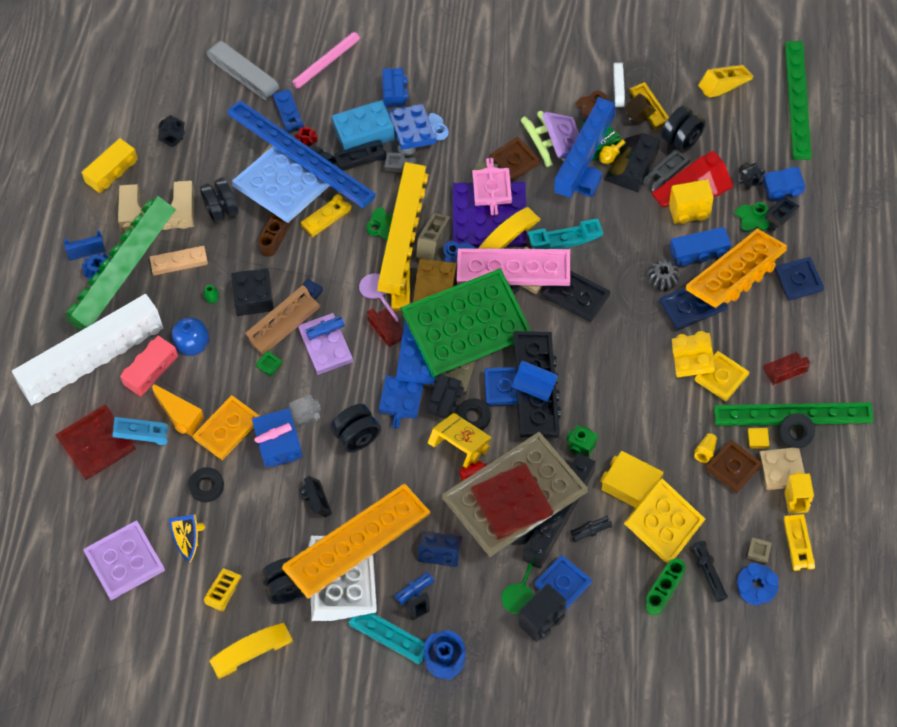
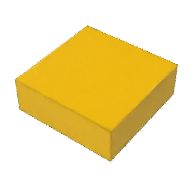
(758, 438)

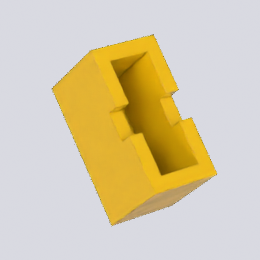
(799, 493)

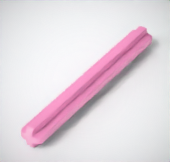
(326, 60)

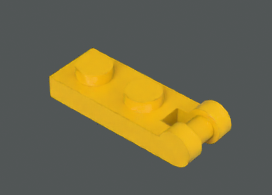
(325, 216)
(798, 542)

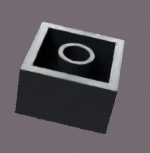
(252, 292)
(542, 613)

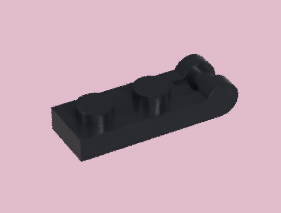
(360, 155)

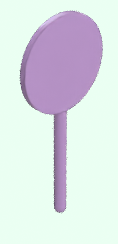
(368, 288)

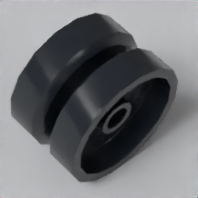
(683, 128)
(217, 200)
(355, 428)
(279, 586)

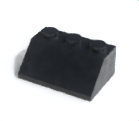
(633, 161)

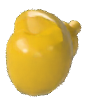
(608, 154)

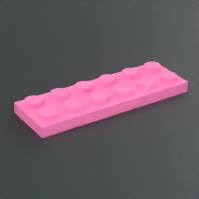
(519, 265)

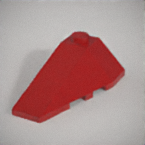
(707, 167)

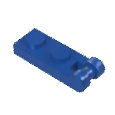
(288, 110)

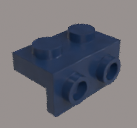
(439, 548)

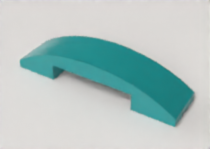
(566, 237)

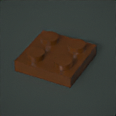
(516, 157)
(734, 466)

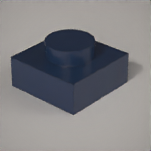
(313, 289)

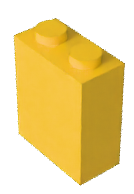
(629, 479)

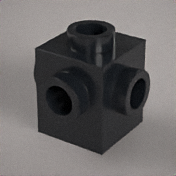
(171, 130)

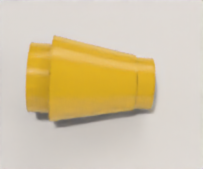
(705, 450)

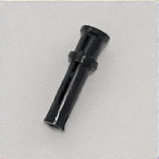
(706, 562)

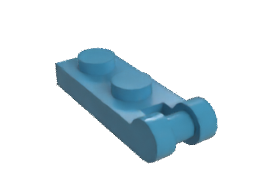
(140, 430)

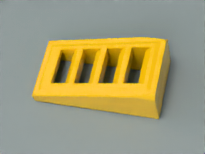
(221, 604)

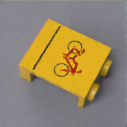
(462, 435)

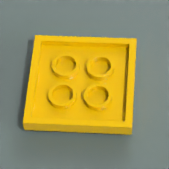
(664, 521)

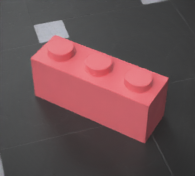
(149, 365)

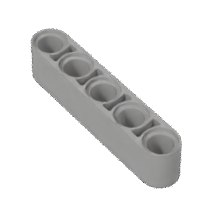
(242, 70)

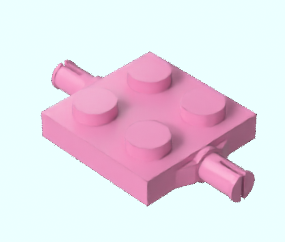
(492, 186)

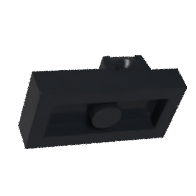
(781, 213)
(314, 492)

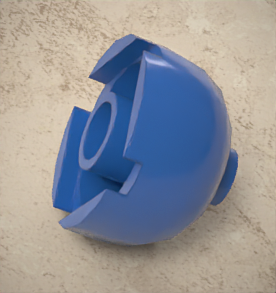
(189, 336)

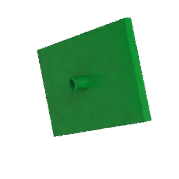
(465, 322)

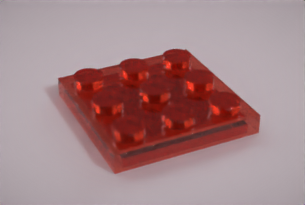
(91, 442)
(511, 501)

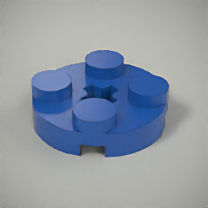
(762, 594)

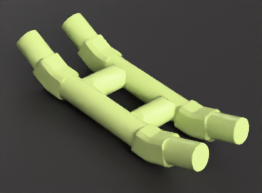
(534, 132)

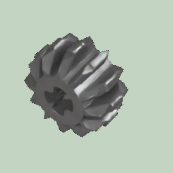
(663, 275)

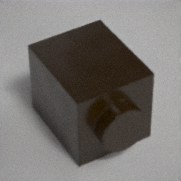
(639, 109)

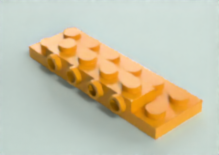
(737, 269)

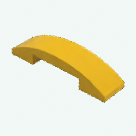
(510, 229)
(249, 648)

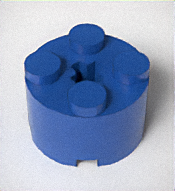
(448, 665)

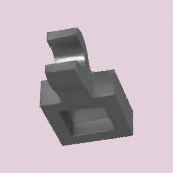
(396, 161)

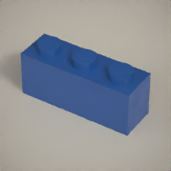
(700, 246)

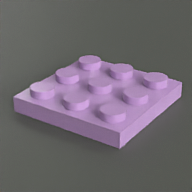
(124, 560)

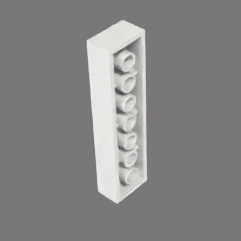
(88, 349)

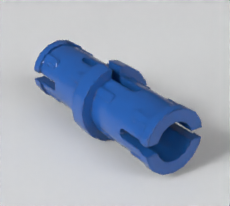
(325, 327)
(414, 588)

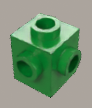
(582, 441)

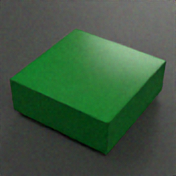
(269, 363)

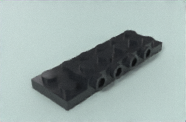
(534, 413)

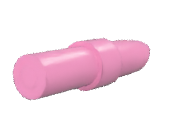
(273, 433)

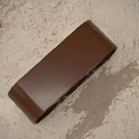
(273, 237)

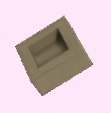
(759, 550)

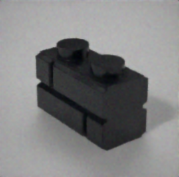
(445, 396)

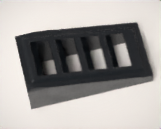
(418, 606)

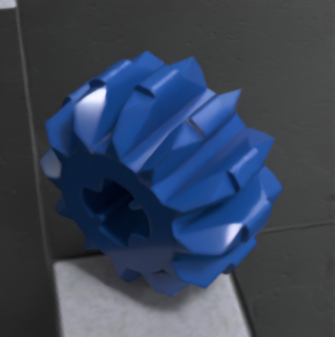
(91, 264)

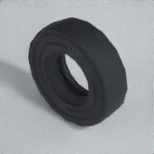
(477, 404)
(785, 427)
(206, 473)

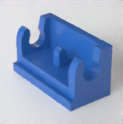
(84, 247)

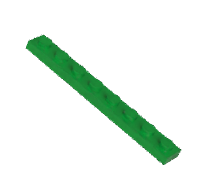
(798, 100)
(775, 413)

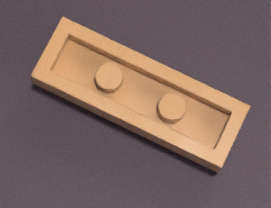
(178, 260)

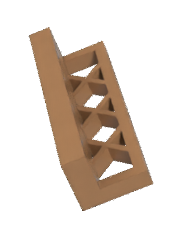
(283, 322)

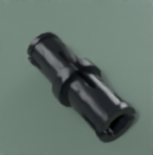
(591, 528)

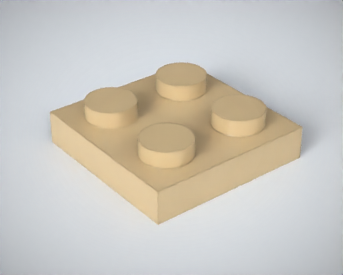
(778, 466)

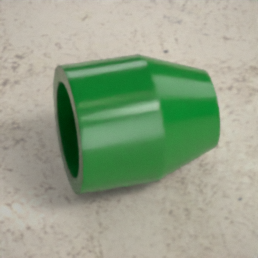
(211, 294)

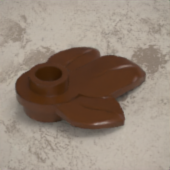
(588, 101)

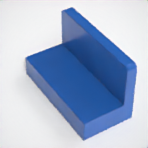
(534, 381)

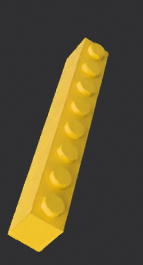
(401, 229)

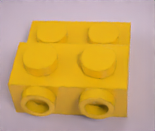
(693, 354)

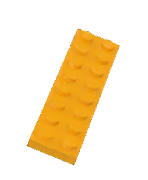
(355, 540)

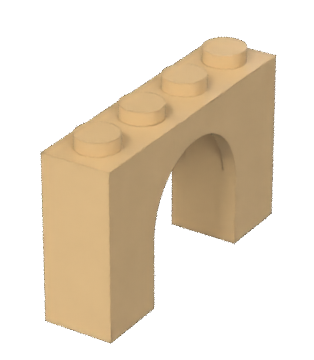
(182, 201)

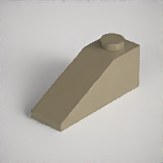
(432, 236)

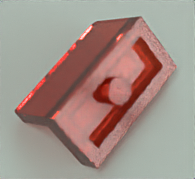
(385, 326)
(786, 368)

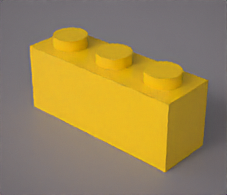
(110, 165)

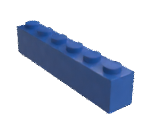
(584, 148)

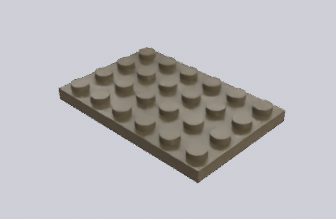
(549, 470)

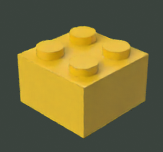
(691, 202)

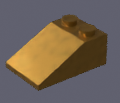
(434, 277)

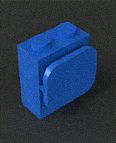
(280, 449)

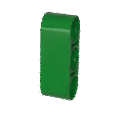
(669, 578)

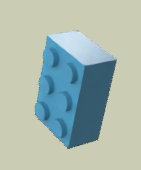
(363, 125)

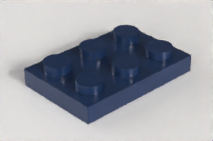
(687, 309)

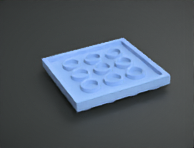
(279, 184)

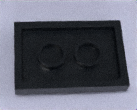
(581, 297)

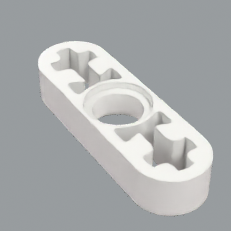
(618, 84)

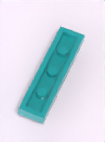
(390, 636)

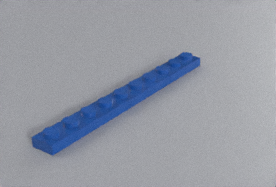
(301, 154)

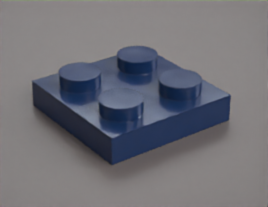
(799, 278)

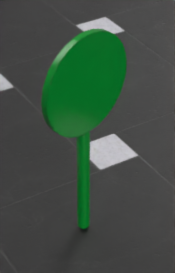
(517, 594)

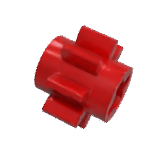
(307, 136)

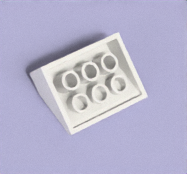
(346, 596)

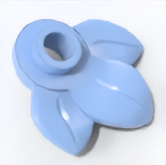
(438, 126)

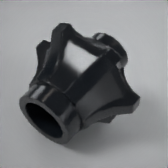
(750, 175)

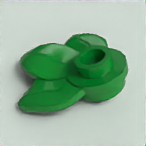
(751, 218)
(380, 220)

